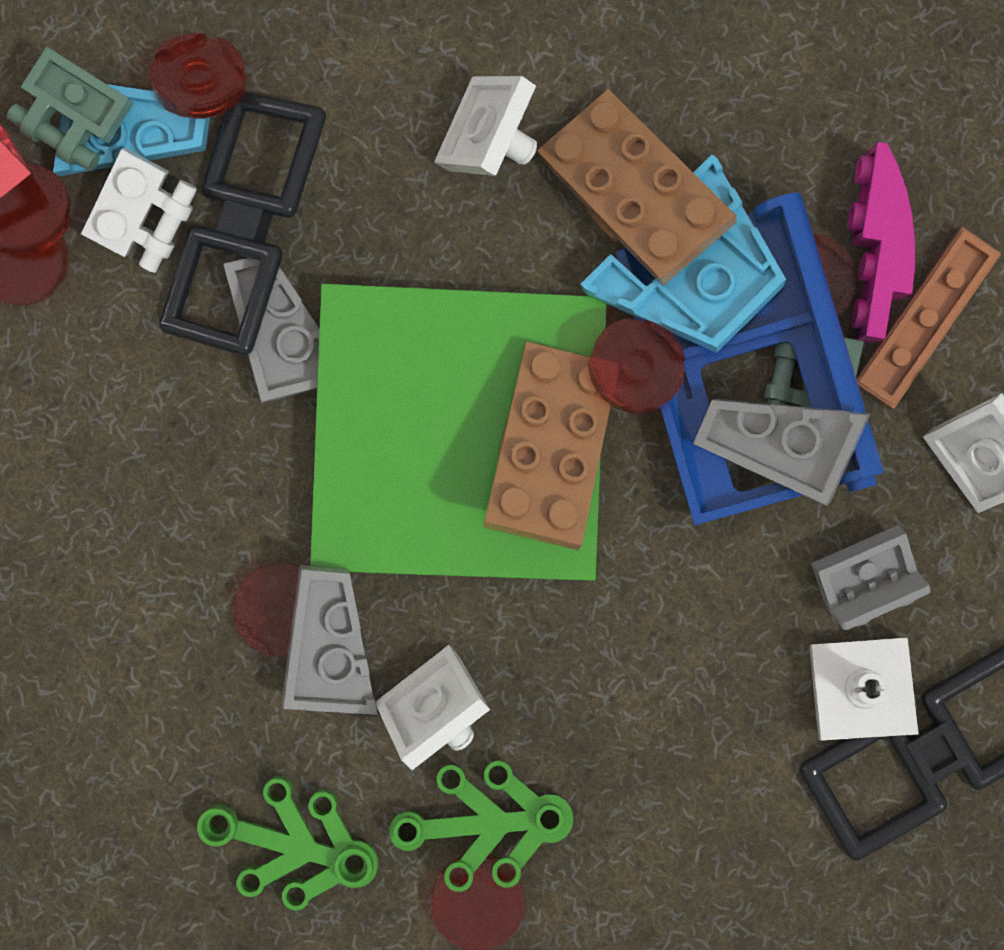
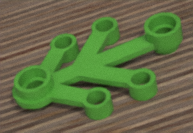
(490, 824)
(296, 845)

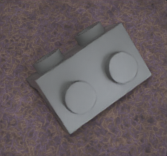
(870, 578)

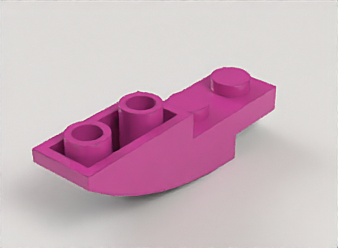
(885, 226)

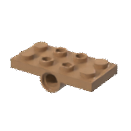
(636, 187)
(548, 450)

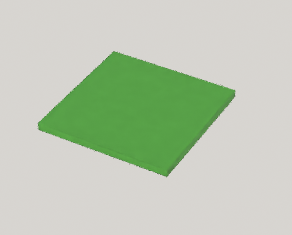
(415, 425)

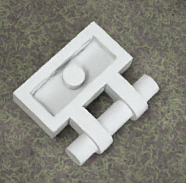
(125, 203)

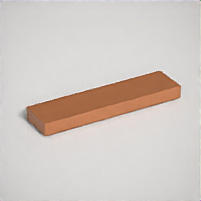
(926, 318)

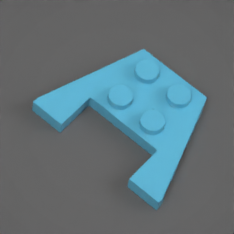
(713, 292)

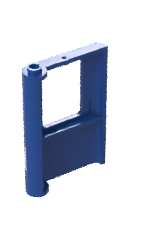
(796, 315)

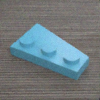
(145, 131)

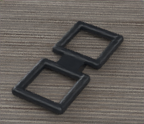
(242, 223)
(926, 756)

